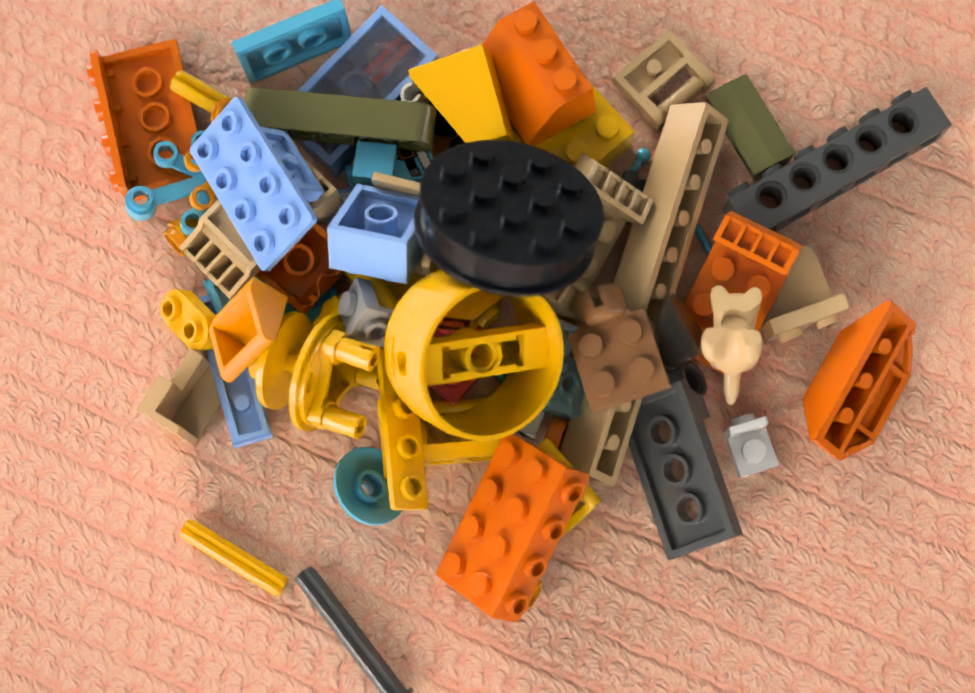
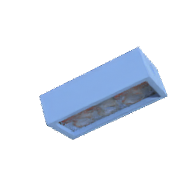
(368, 66)

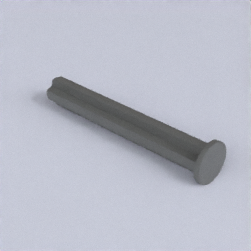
(349, 632)

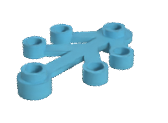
(168, 192)

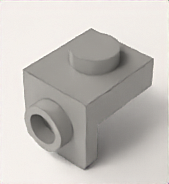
(362, 315)

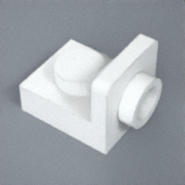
(750, 445)

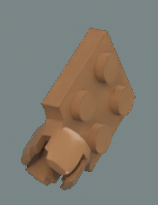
(615, 350)

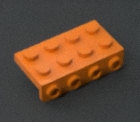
(141, 113)
(511, 528)

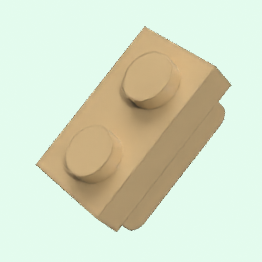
(803, 301)

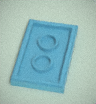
(293, 41)

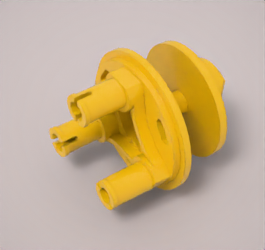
(314, 373)

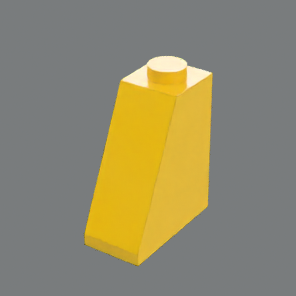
(467, 94)

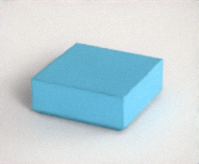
(372, 158)

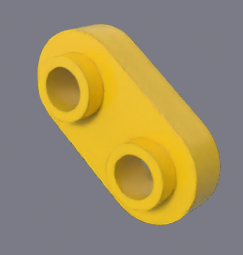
(188, 318)

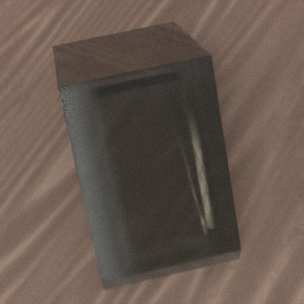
(677, 333)

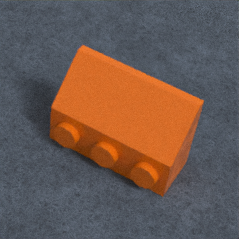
(537, 76)

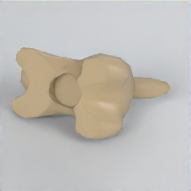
(733, 341)

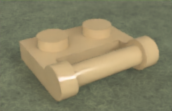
(657, 68)

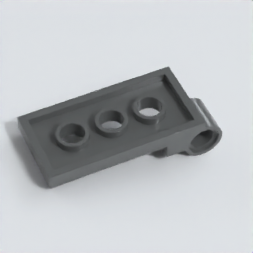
(689, 442)

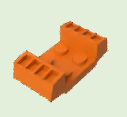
(741, 259)

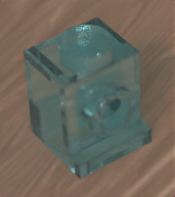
(567, 403)

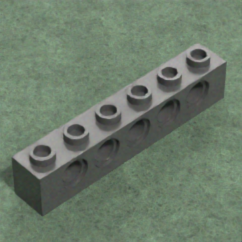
(916, 112)

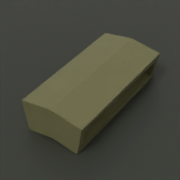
(750, 126)

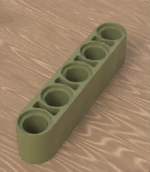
(344, 118)

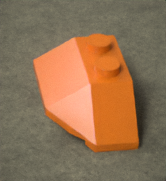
(860, 381)

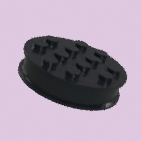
(508, 218)

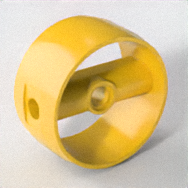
(527, 352)

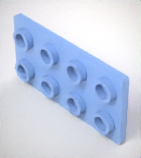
(258, 182)

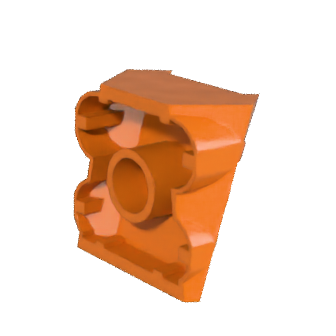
(304, 270)

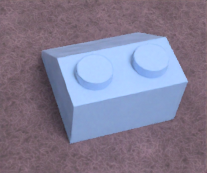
(375, 235)

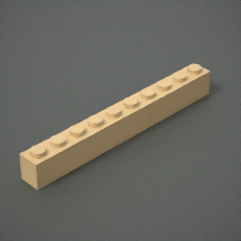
(652, 268)

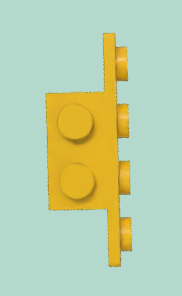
(400, 447)

